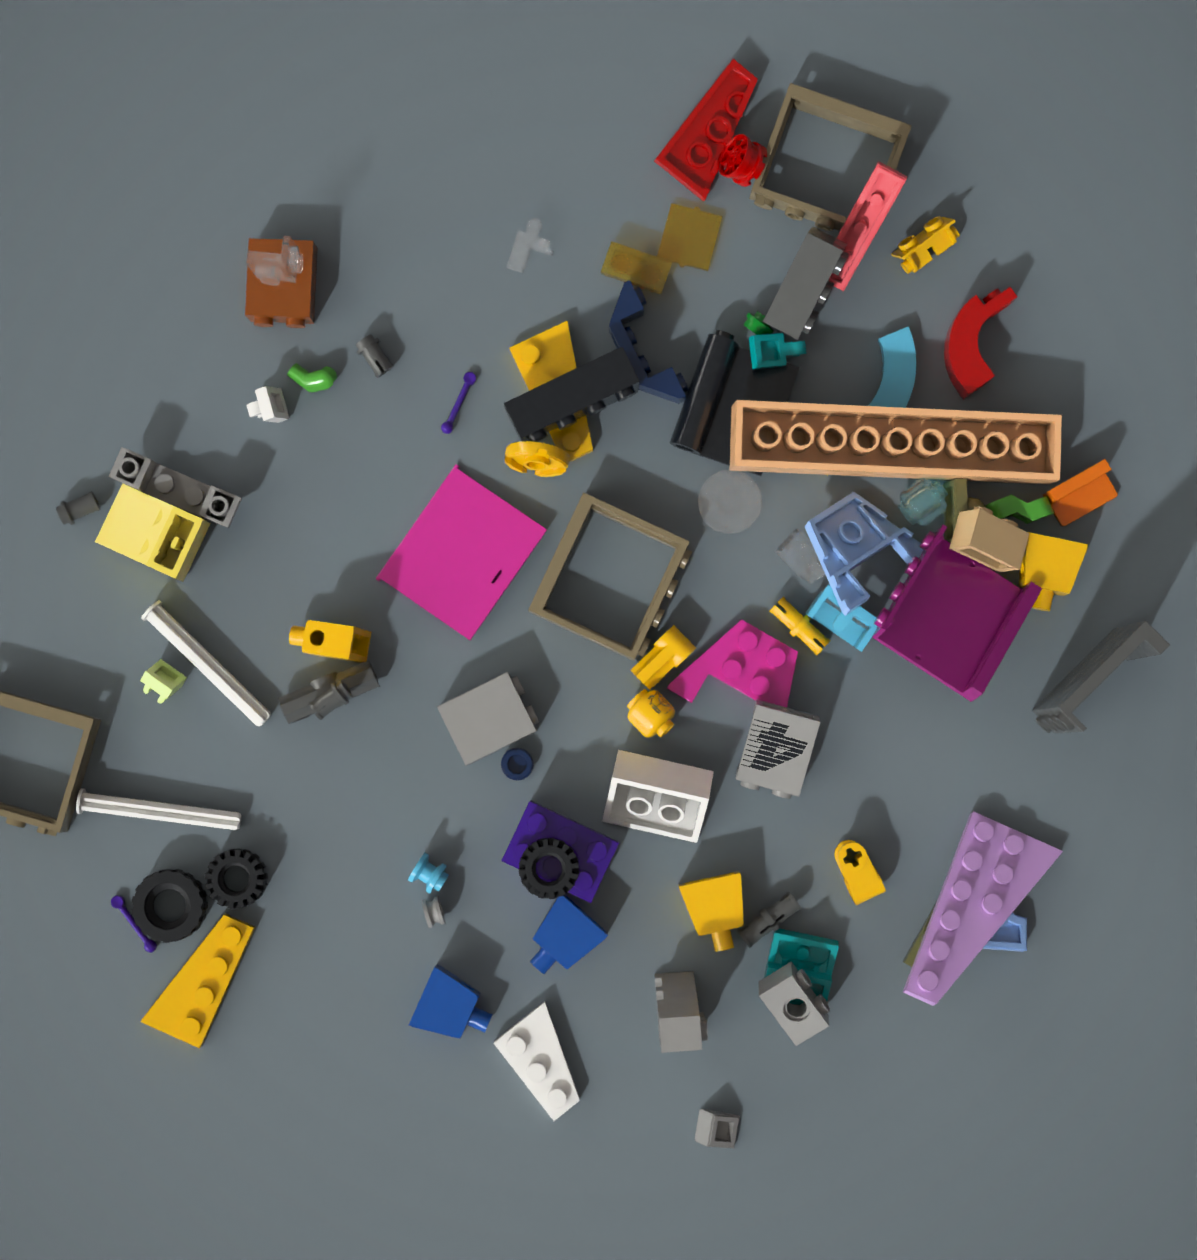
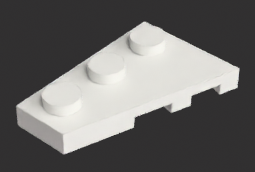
(539, 1061)

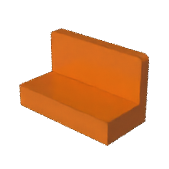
(1081, 493)

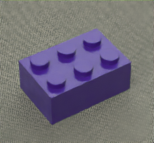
(591, 848)

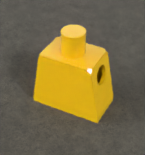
(1050, 565)
(332, 640)
(715, 907)

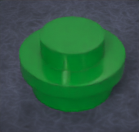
(756, 324)

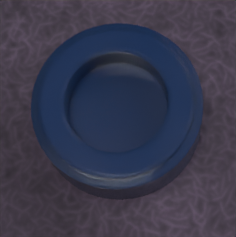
(517, 764)

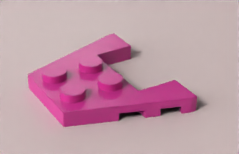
(745, 661)

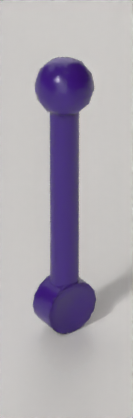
(469, 380)
(118, 903)

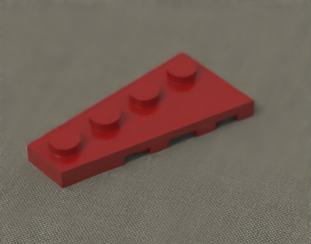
(698, 143)

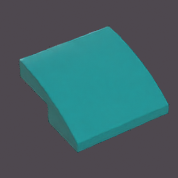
(806, 952)

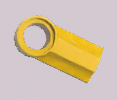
(668, 652)

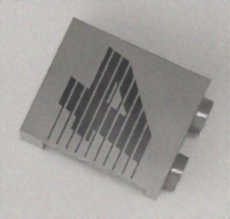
(777, 749)

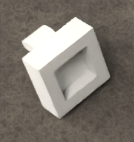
(269, 406)

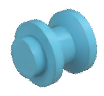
(429, 874)

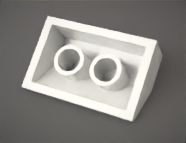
(658, 796)

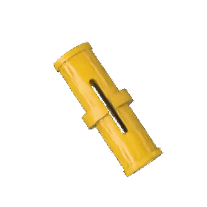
(800, 625)

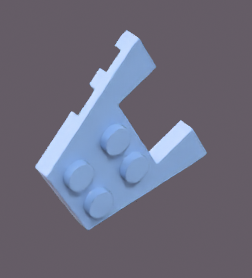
(848, 537)

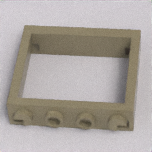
(837, 112)
(563, 552)
(90, 725)

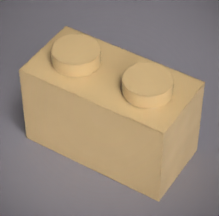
(989, 539)

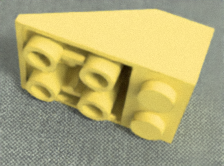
(153, 532)

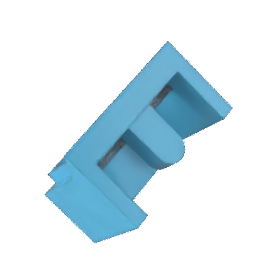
(854, 628)

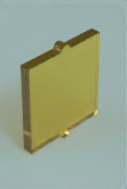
(689, 237)

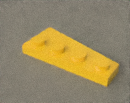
(543, 360)
(198, 989)

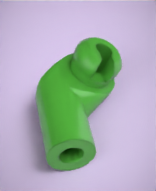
(315, 380)

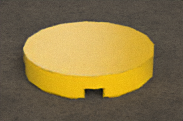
(542, 457)

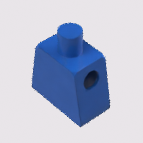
(565, 935)
(449, 1006)

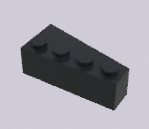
(572, 396)

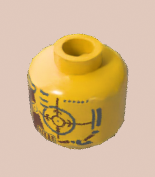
(651, 713)

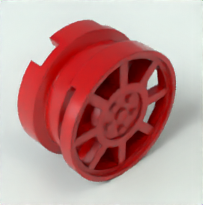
(742, 160)

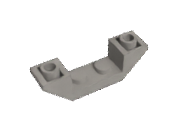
(175, 488)

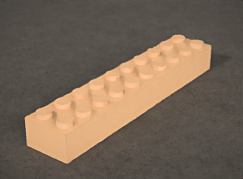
(895, 442)

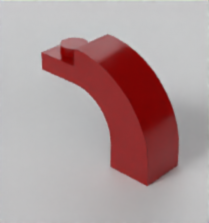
(961, 351)

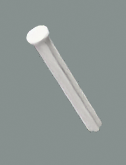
(206, 663)
(157, 811)

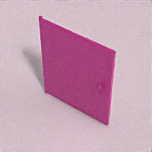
(462, 553)

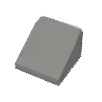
(716, 1129)

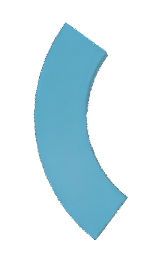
(898, 369)

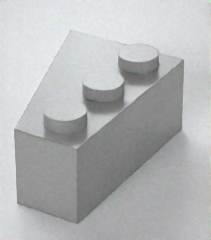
(678, 1013)

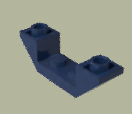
(628, 308)

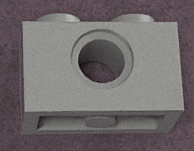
(800, 1020)

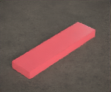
(867, 218)

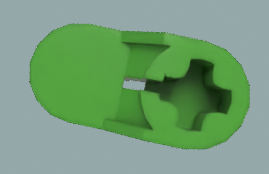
(1020, 509)

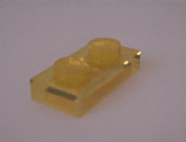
(637, 266)

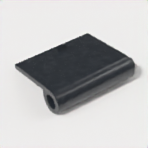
(718, 381)

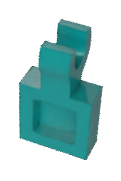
(771, 351)

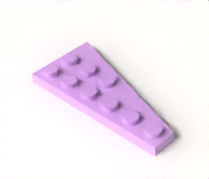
(981, 890)

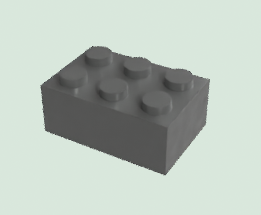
(807, 283)

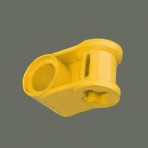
(861, 876)

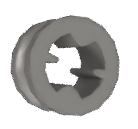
(433, 911)

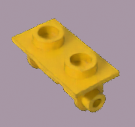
(936, 235)

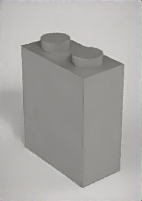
(488, 718)

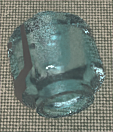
(923, 501)

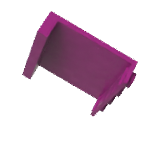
(953, 617)

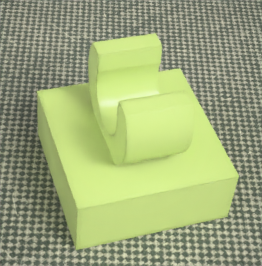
(163, 680)

